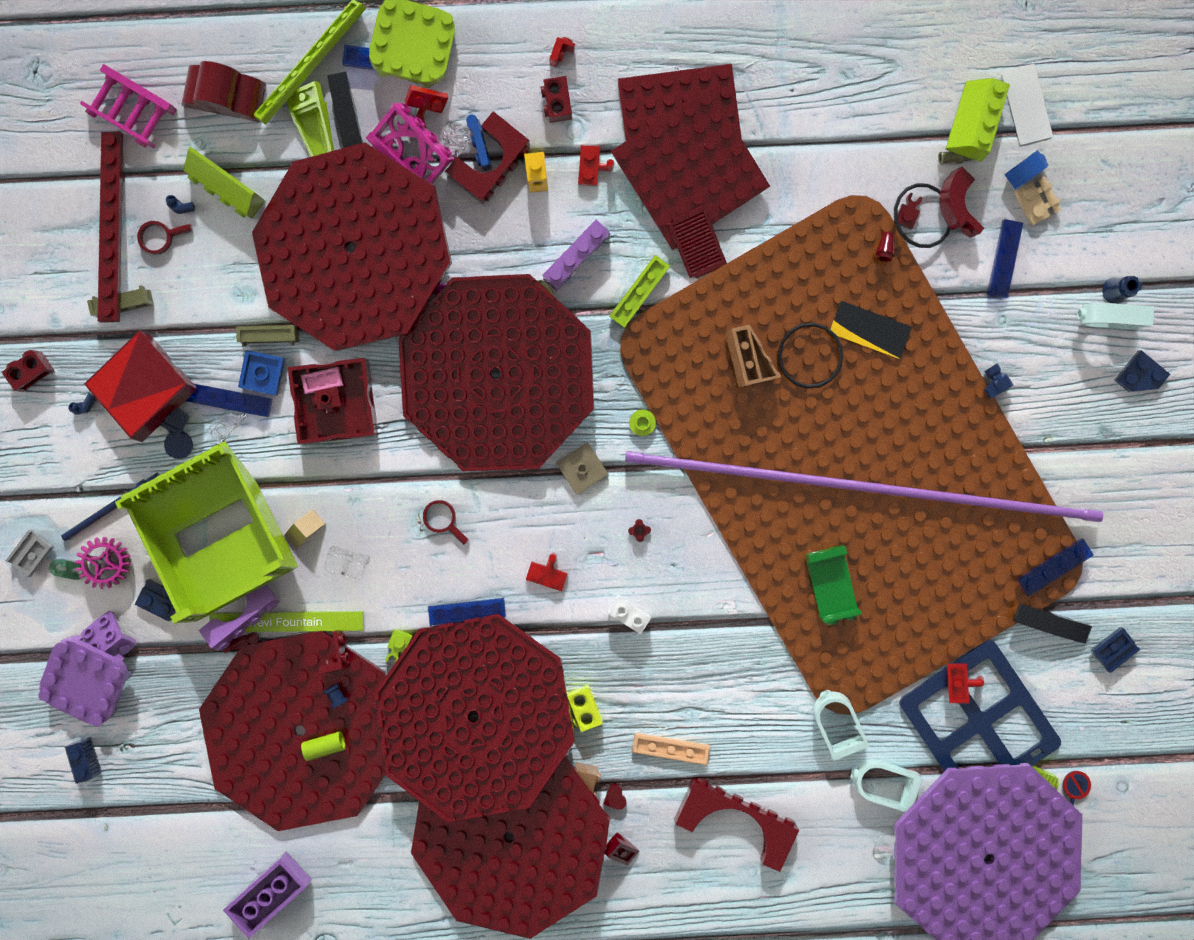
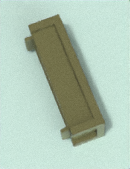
(128, 301)
(267, 334)

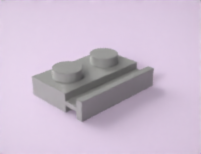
(29, 553)

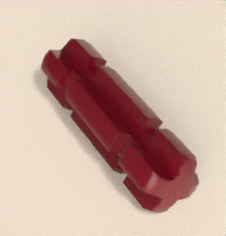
(242, 641)

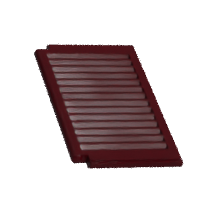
(697, 242)

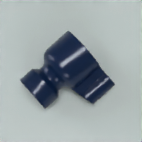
(999, 381)

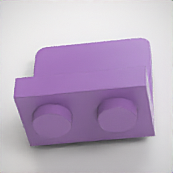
(107, 636)

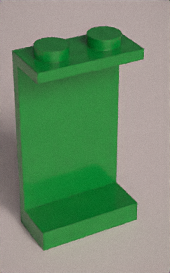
(832, 584)

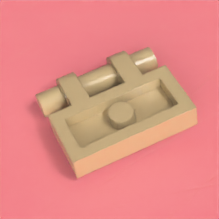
(1032, 203)

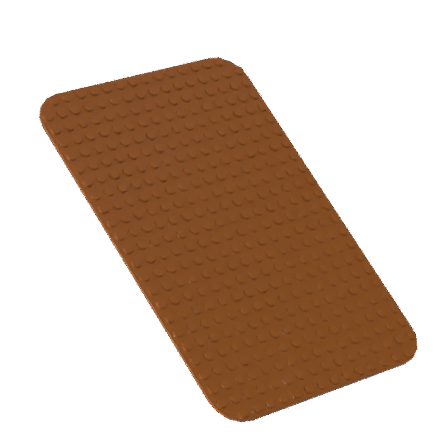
(920, 569)

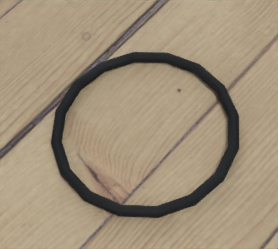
(897, 222)
(811, 385)

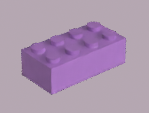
(267, 894)

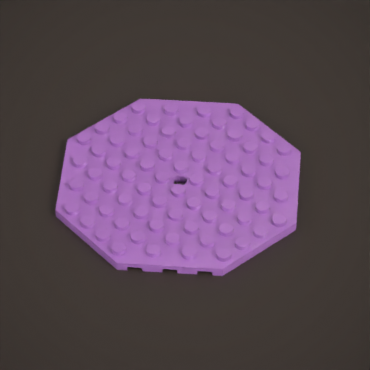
(980, 813)

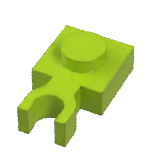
(398, 643)

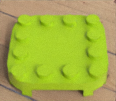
(412, 42)

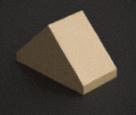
(304, 528)

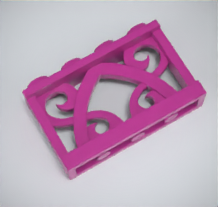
(385, 143)

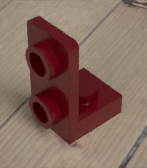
(342, 657)

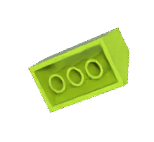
(977, 118)
(222, 183)

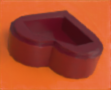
(615, 798)

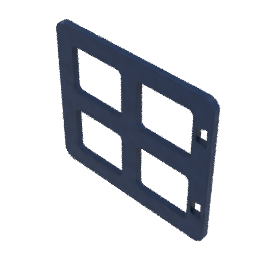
(981, 721)

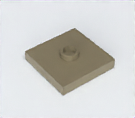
(582, 468)

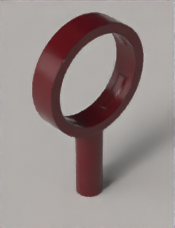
(170, 233)
(454, 530)

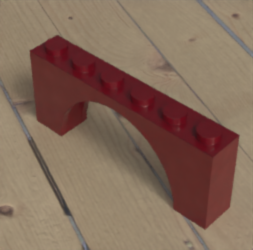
(704, 799)

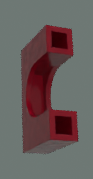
(481, 184)

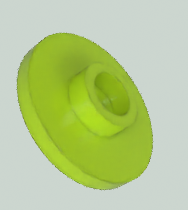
(642, 422)

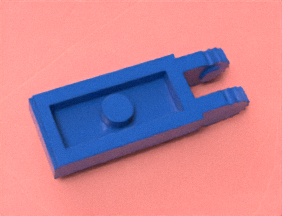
(479, 141)

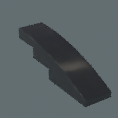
(345, 109)
(1052, 623)

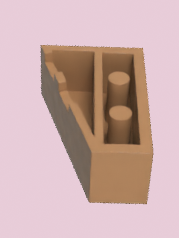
(749, 357)

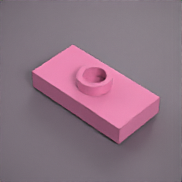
(322, 380)

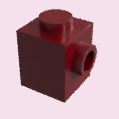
(328, 399)

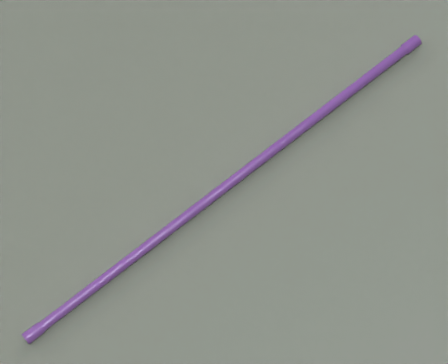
(1085, 514)

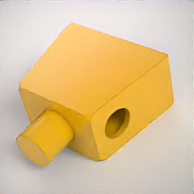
(536, 172)

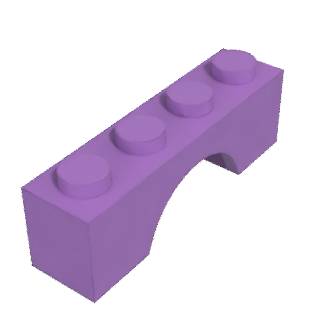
(574, 256)
(219, 633)

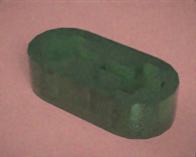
(68, 573)

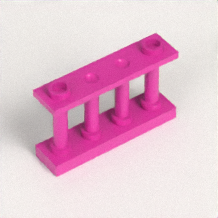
(128, 87)

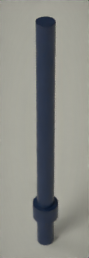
(101, 513)

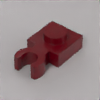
(907, 213)

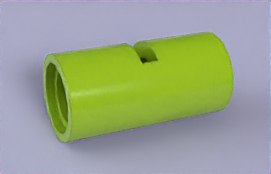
(323, 746)

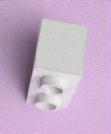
(629, 614)

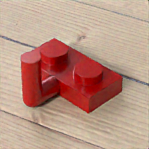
(425, 100)
(590, 165)
(547, 574)
(959, 683)

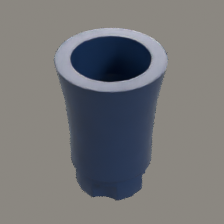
(1119, 289)

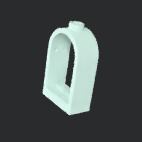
(1116, 316)
(847, 746)
(910, 790)

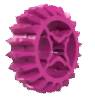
(107, 554)

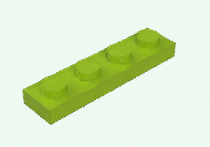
(639, 291)

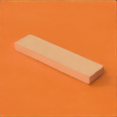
(671, 748)

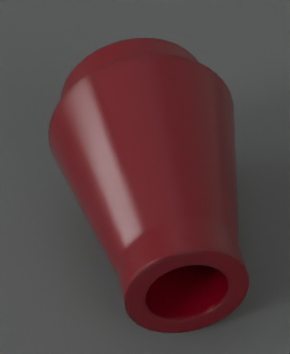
(885, 249)

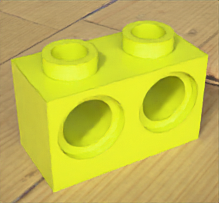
(588, 707)

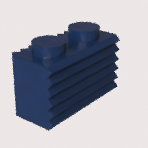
(82, 760)

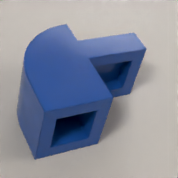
(1026, 169)

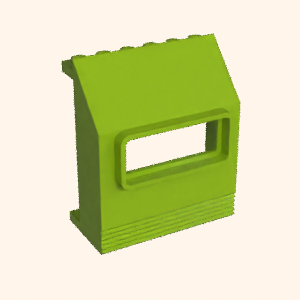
(225, 568)

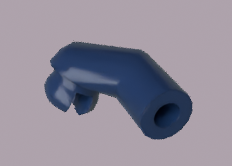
(179, 207)
(82, 407)

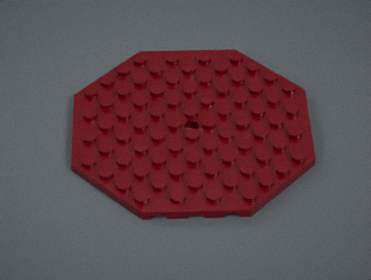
(396, 257)
(542, 361)
(254, 738)
(481, 765)
(523, 881)

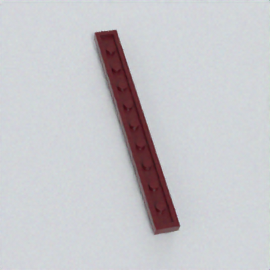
(110, 227)

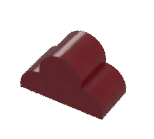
(222, 91)

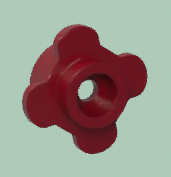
(639, 535)

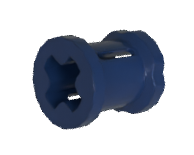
(335, 695)

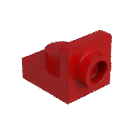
(558, 52)

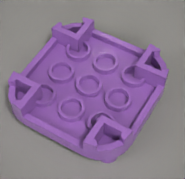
(83, 681)

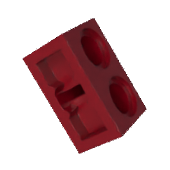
(559, 99)
(29, 375)

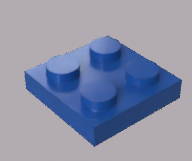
(261, 372)

